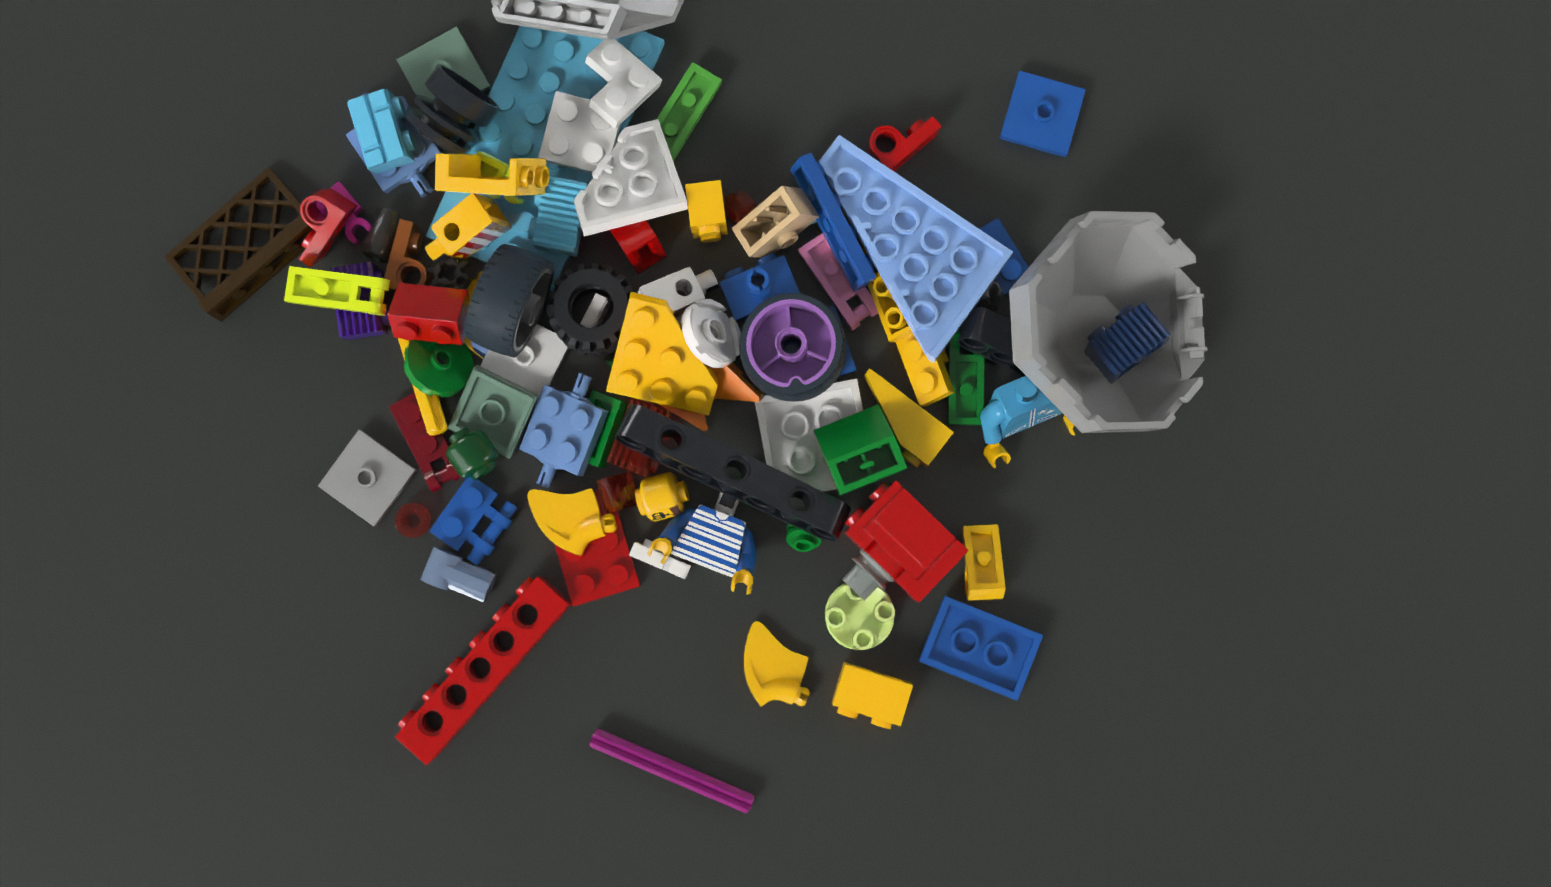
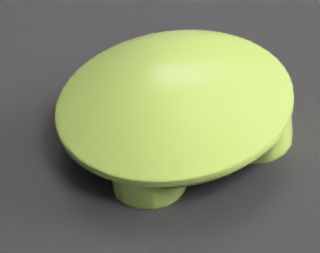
(859, 622)

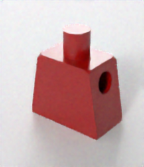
(639, 245)

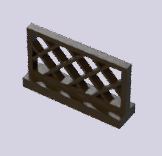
(256, 269)

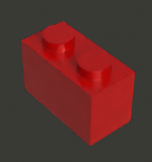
(429, 313)

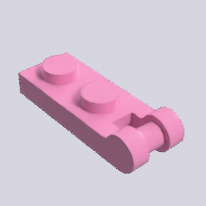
(830, 276)

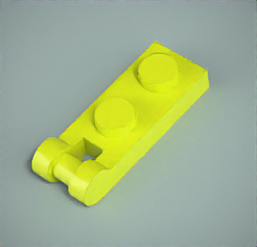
(335, 290)

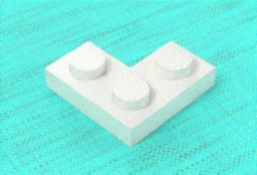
(627, 78)

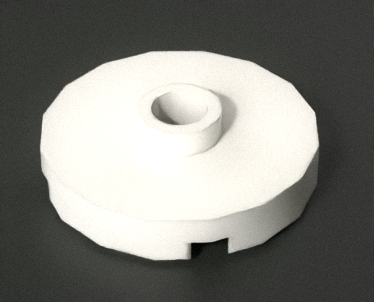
(711, 333)

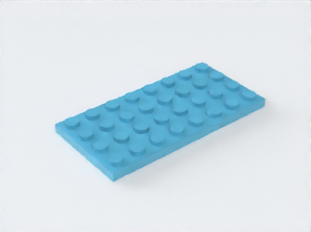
(525, 90)

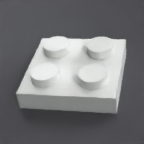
(576, 134)

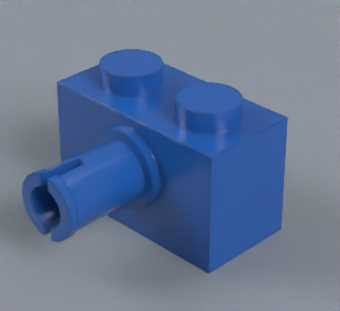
(749, 288)

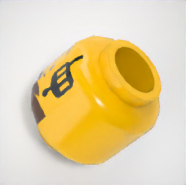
(661, 496)

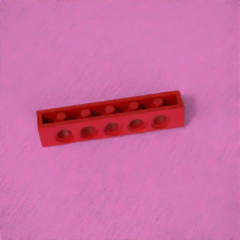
(415, 730)

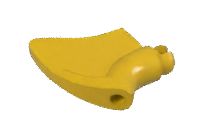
(570, 518)
(773, 669)

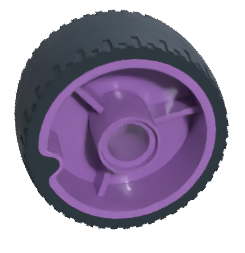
(798, 374)

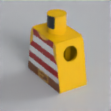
(467, 228)

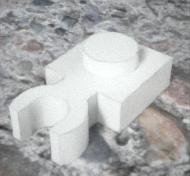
(672, 565)

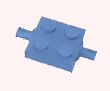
(411, 172)
(563, 430)

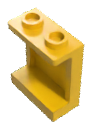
(463, 175)

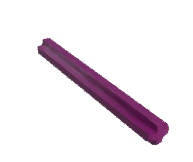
(672, 770)

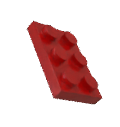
(602, 568)

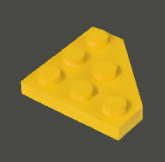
(656, 361)

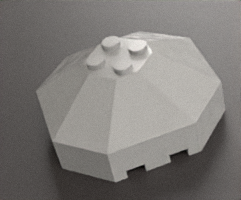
(1082, 283)

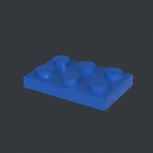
(980, 648)

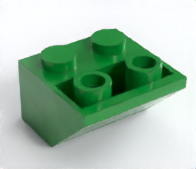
(859, 449)

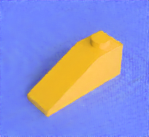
(913, 427)

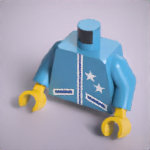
(1014, 409)

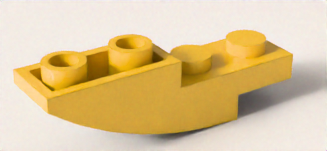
(927, 378)

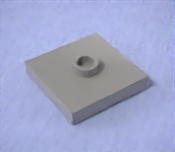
(367, 478)

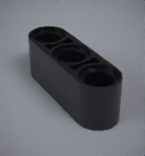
(988, 336)

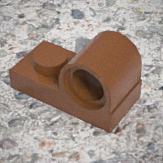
(401, 261)

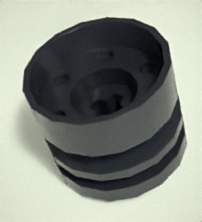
(448, 115)

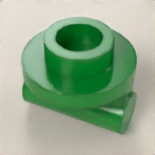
(800, 539)

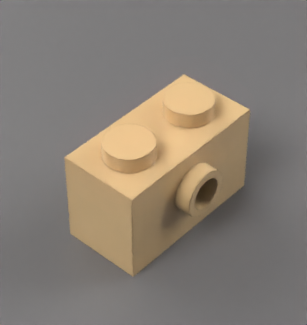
(775, 222)

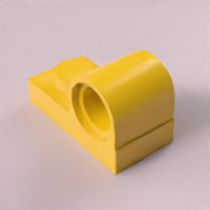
(983, 563)

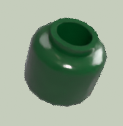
(472, 453)

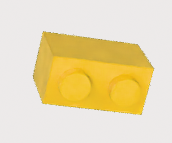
(706, 210)
(871, 695)

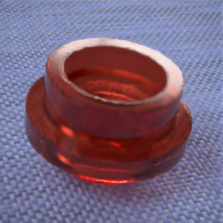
(738, 205)
(402, 516)

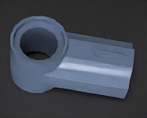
(449, 572)

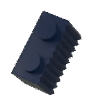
(1126, 342)

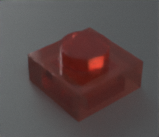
(617, 492)

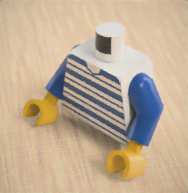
(712, 540)

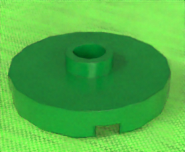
(430, 375)

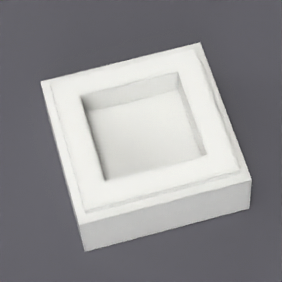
(596, 312)

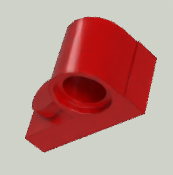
(918, 136)
(325, 227)

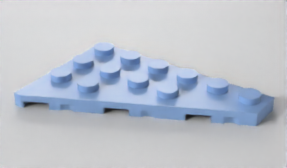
(923, 250)

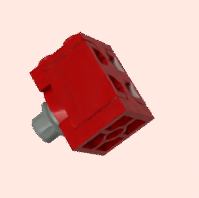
(899, 545)

